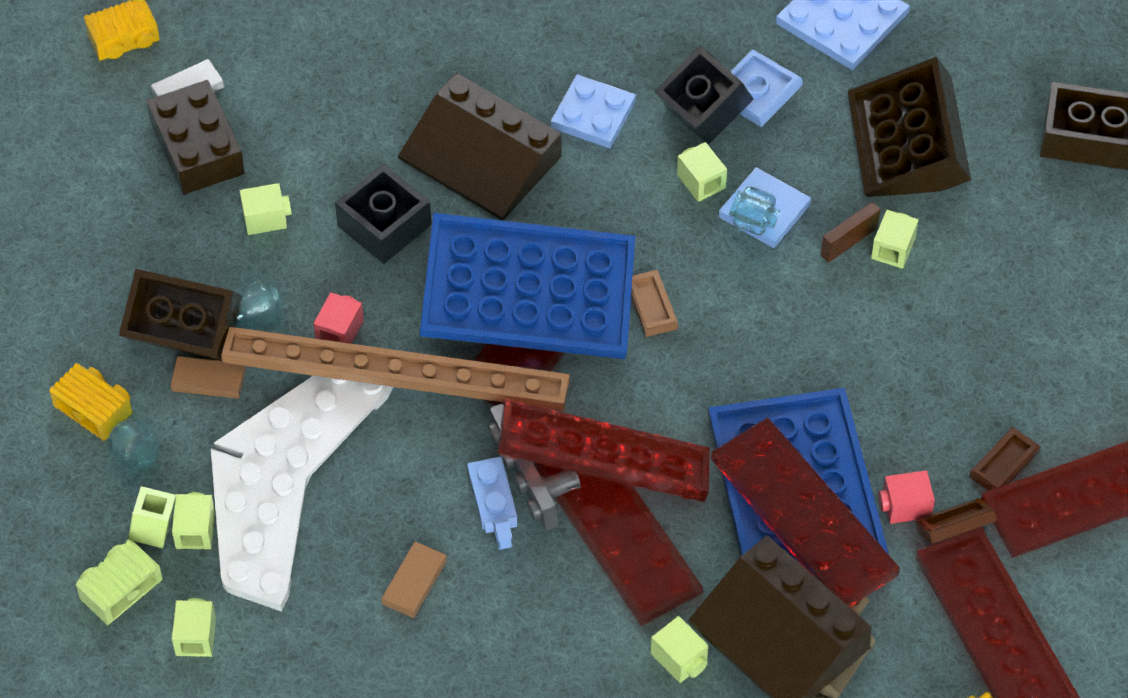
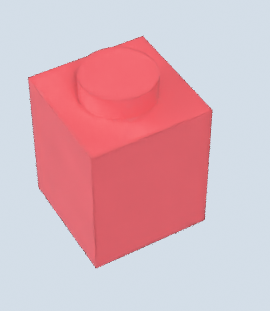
(339, 319)
(906, 497)

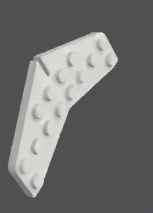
(265, 490)

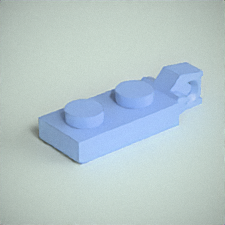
(493, 499)

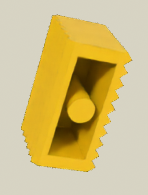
(121, 29)
(91, 400)

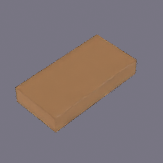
(652, 304)
(207, 377)
(414, 579)

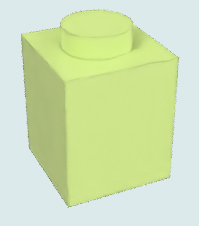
(701, 171)
(265, 208)
(894, 238)
(151, 517)
(193, 521)
(194, 627)
(680, 650)

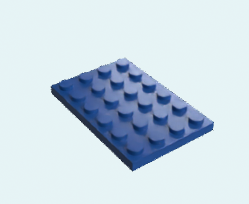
(528, 286)
(824, 435)

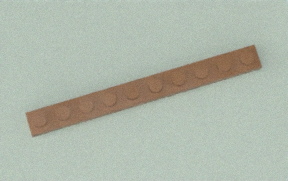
(395, 368)

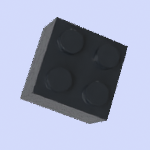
(704, 95)
(383, 213)

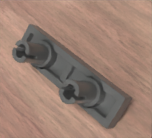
(528, 481)

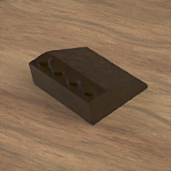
(909, 132)
(481, 146)
(781, 624)

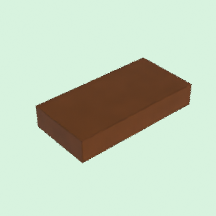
(850, 232)
(1005, 460)
(956, 520)

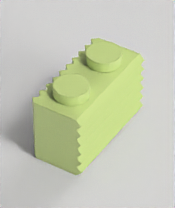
(118, 581)

